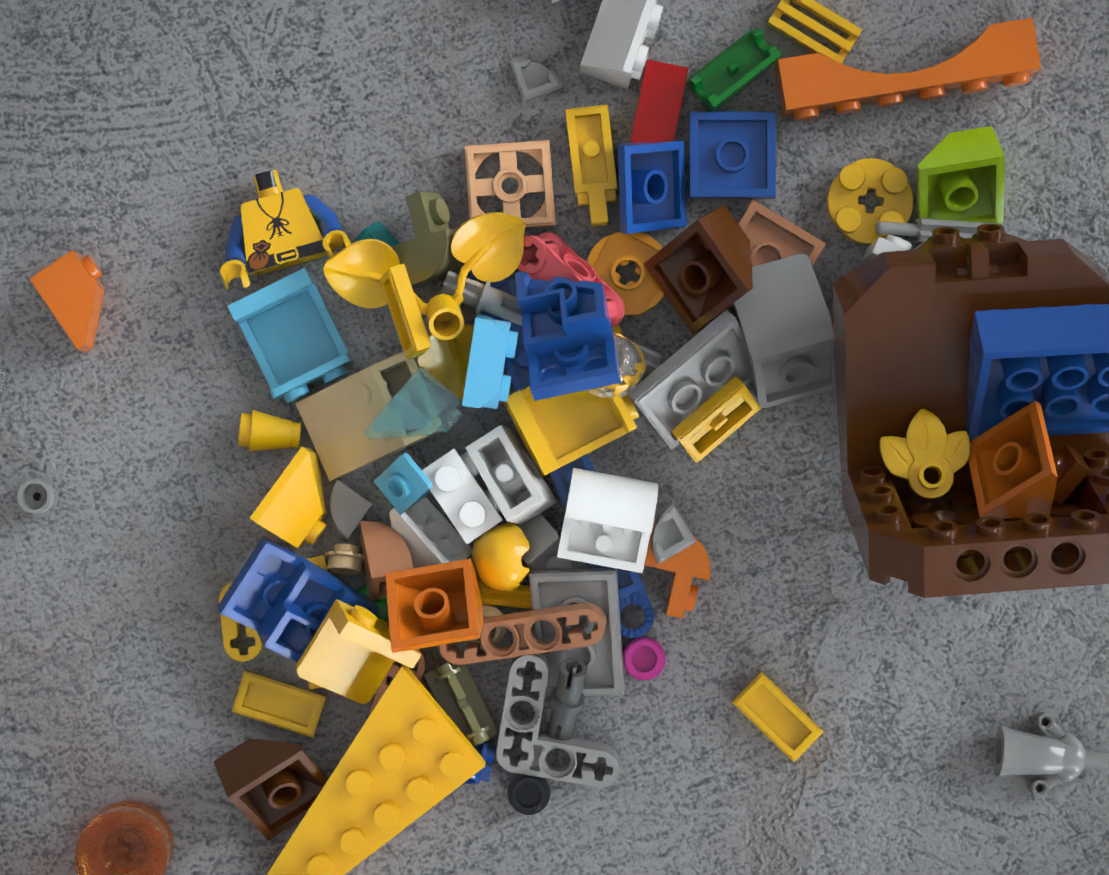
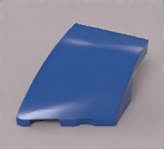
(566, 335)
(285, 598)

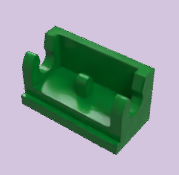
(733, 70)

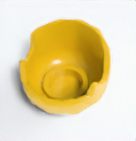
(499, 556)

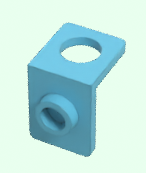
(403, 483)

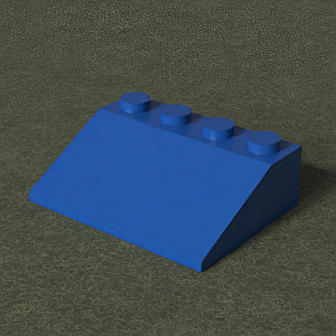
(1040, 357)

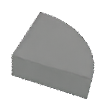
(534, 79)
(347, 508)
(670, 535)

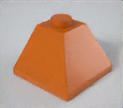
(434, 605)

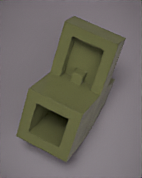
(429, 255)

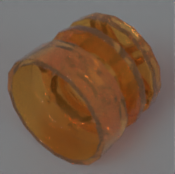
(134, 821)

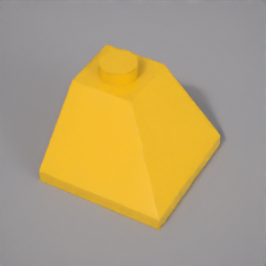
(295, 502)

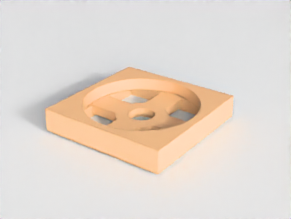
(538, 150)

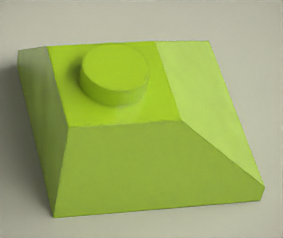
(963, 178)

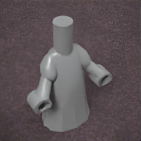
(1033, 754)

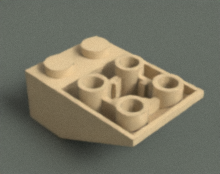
(347, 408)

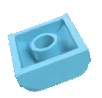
(485, 378)

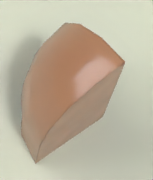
(383, 553)

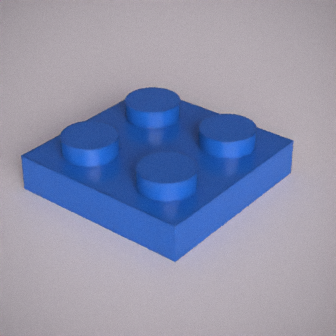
(732, 155)

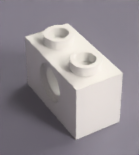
(510, 475)

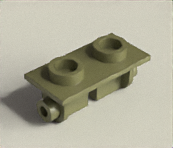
(460, 699)

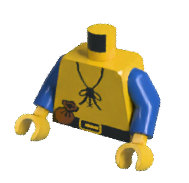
(279, 231)

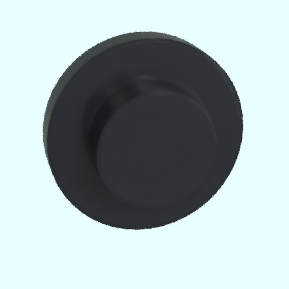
(528, 794)

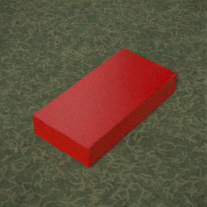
(659, 102)

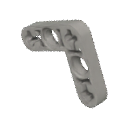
(539, 744)

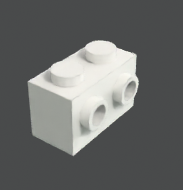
(462, 496)

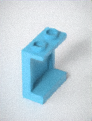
(292, 335)

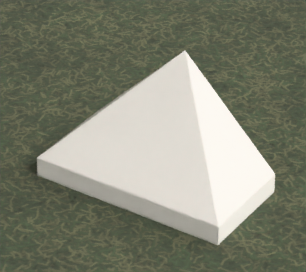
(429, 535)

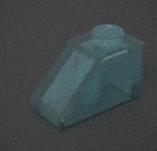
(417, 410)

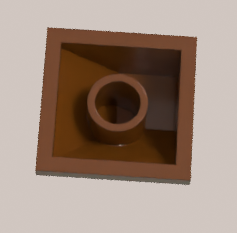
(704, 268)
(270, 783)

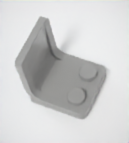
(787, 332)

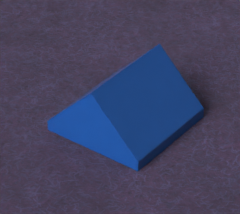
(652, 186)

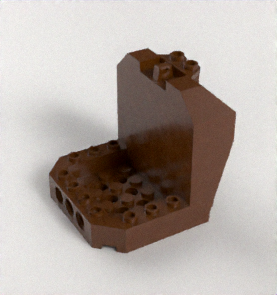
(904, 349)

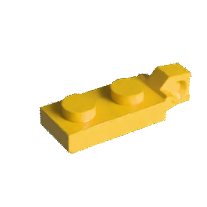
(592, 160)

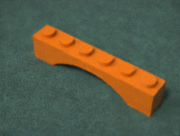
(819, 83)

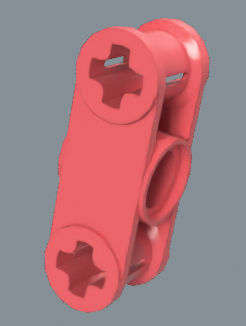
(561, 261)

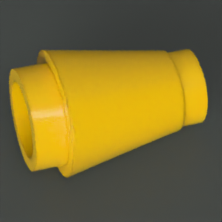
(267, 432)

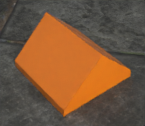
(1014, 466)

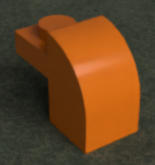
(685, 565)

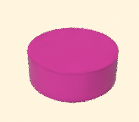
(643, 658)

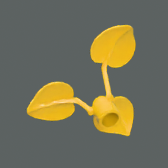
(487, 246)

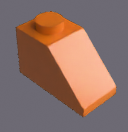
(73, 296)

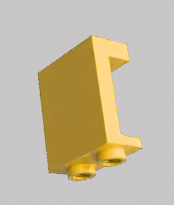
(568, 425)

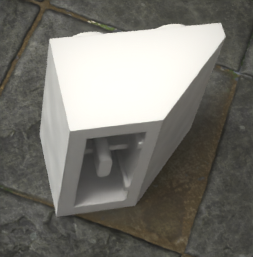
(617, 40)

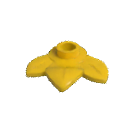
(924, 448)

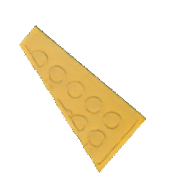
(388, 778)

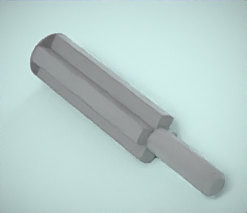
(923, 228)

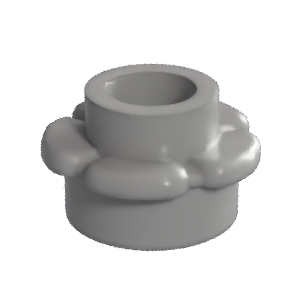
(26, 500)

